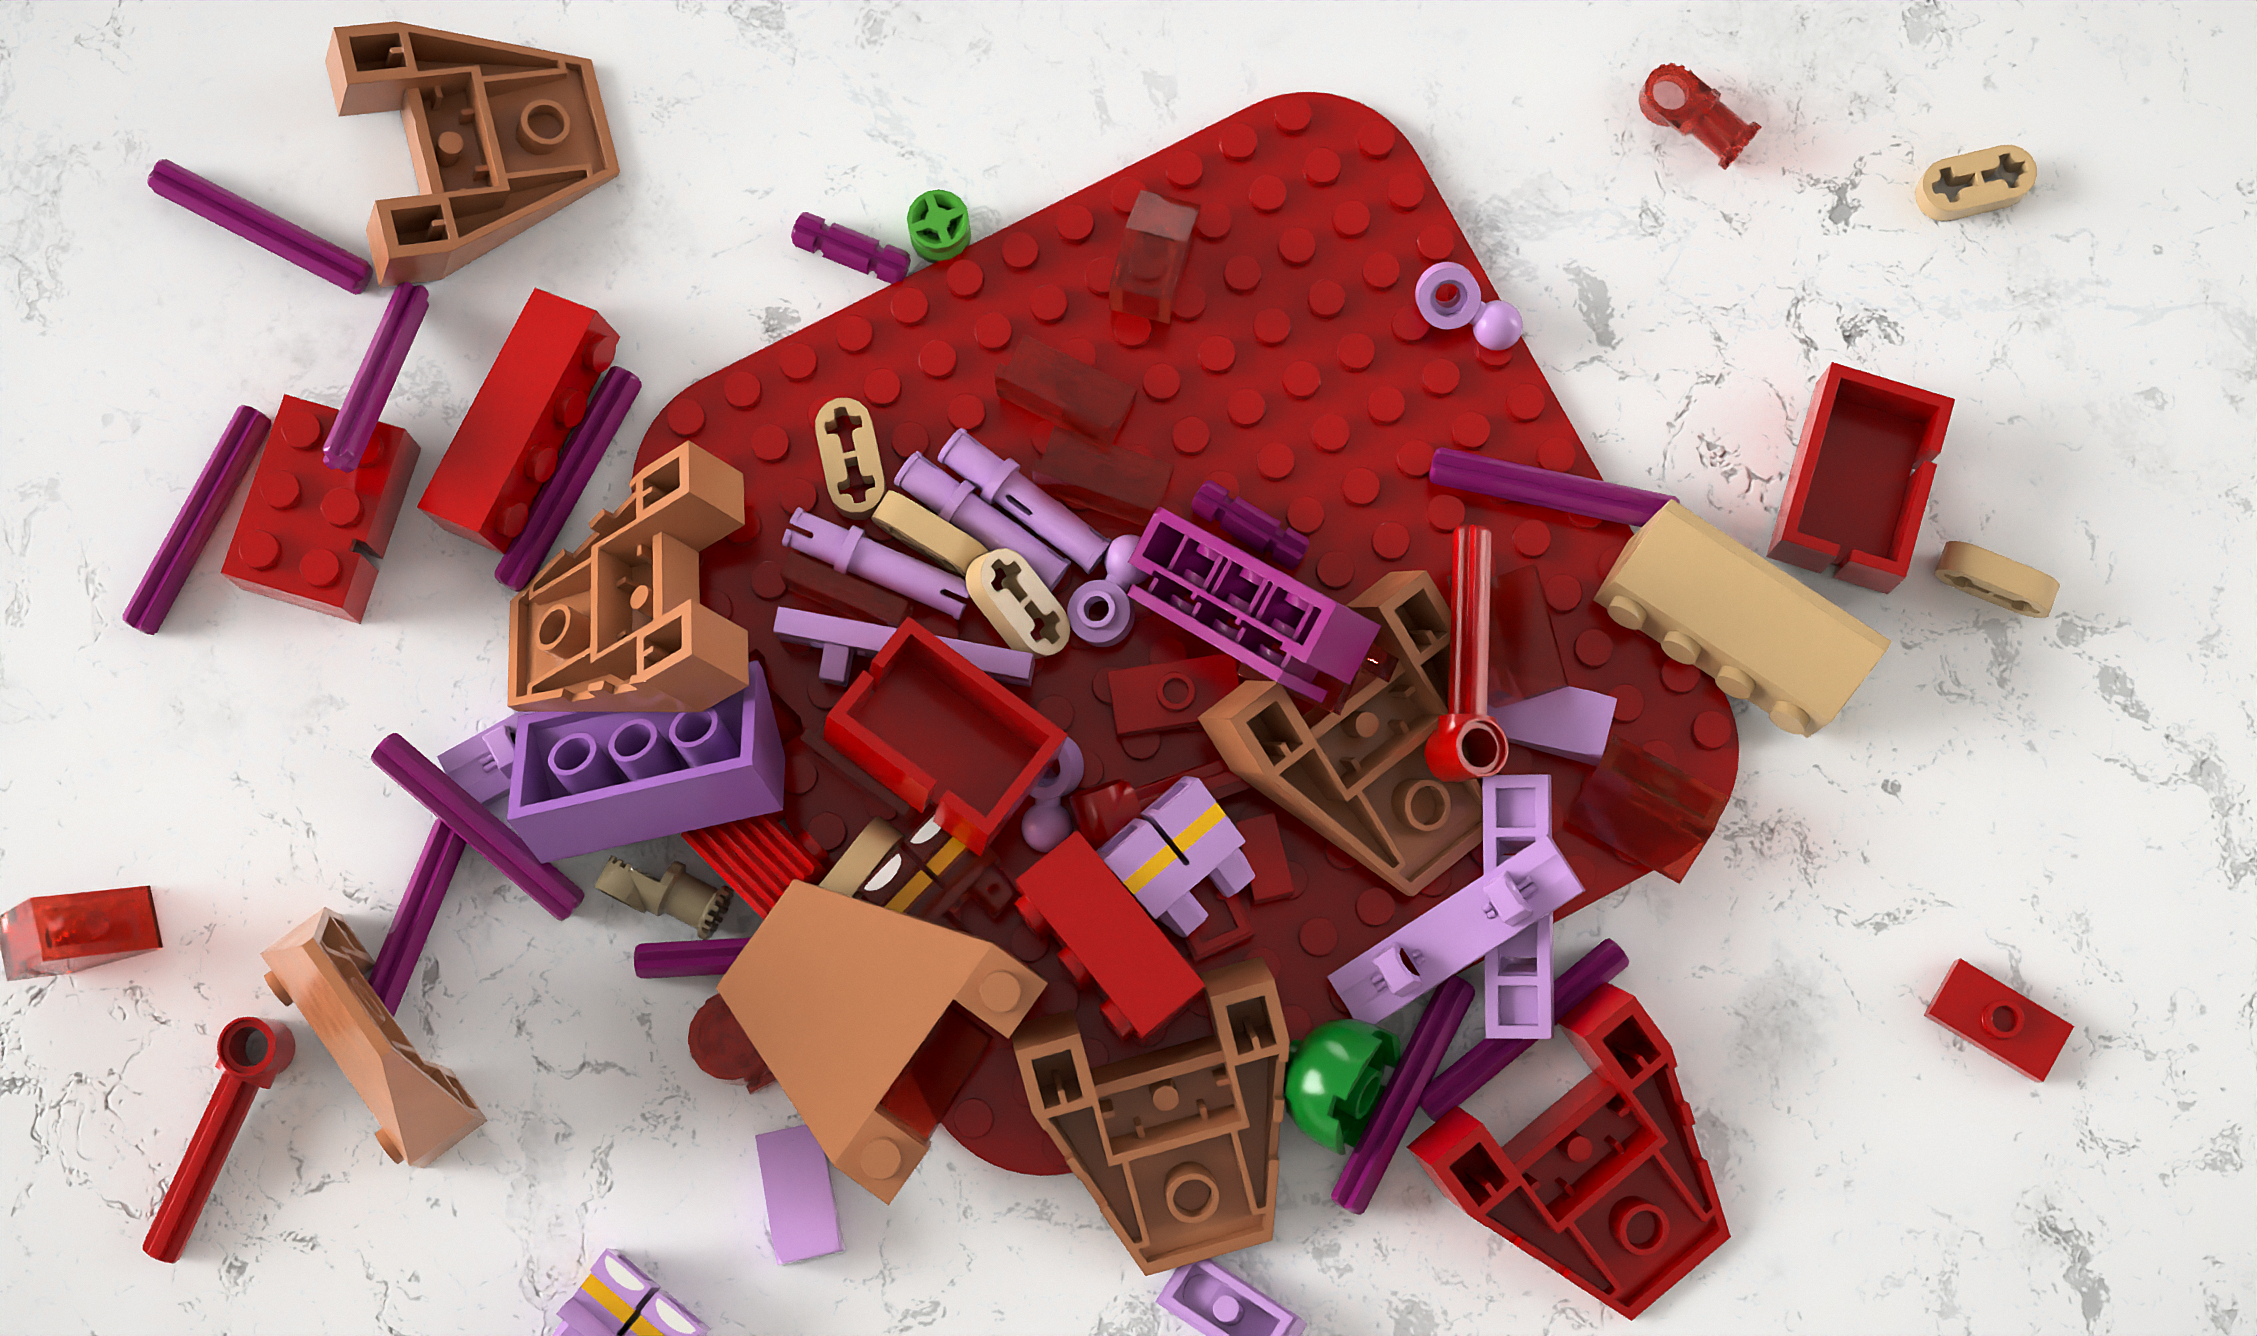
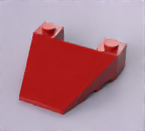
(1601, 1179)

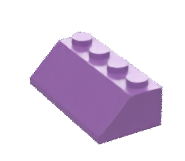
(643, 775)

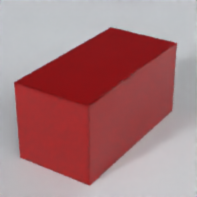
(1266, 857)

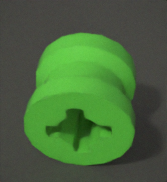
(937, 212)

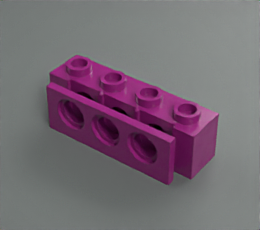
(1259, 597)

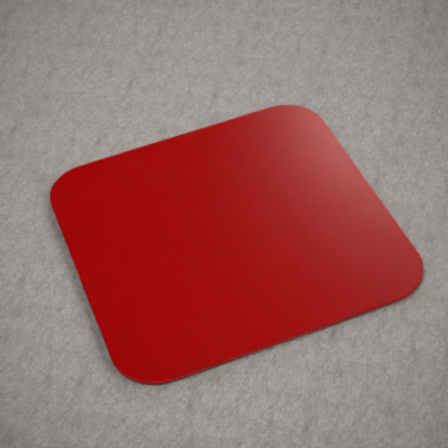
(1287, 382)

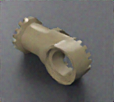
(674, 894)

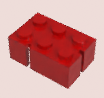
(1852, 480)
(306, 518)
(944, 735)
(1106, 940)

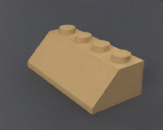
(1740, 620)

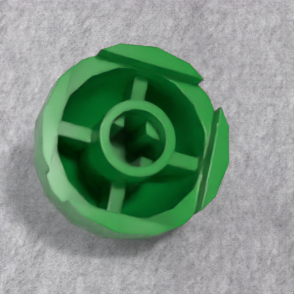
(1337, 1079)

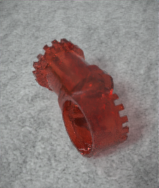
(1701, 114)

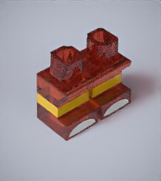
(907, 889)

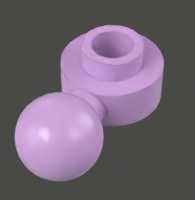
(1494, 323)
(1111, 590)
(1047, 821)

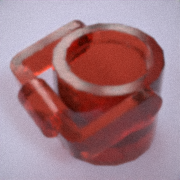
(725, 1049)

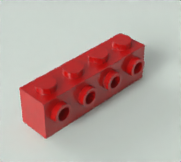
(520, 421)

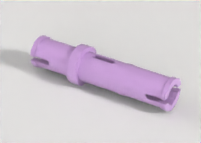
(1023, 499)
(971, 514)
(877, 563)

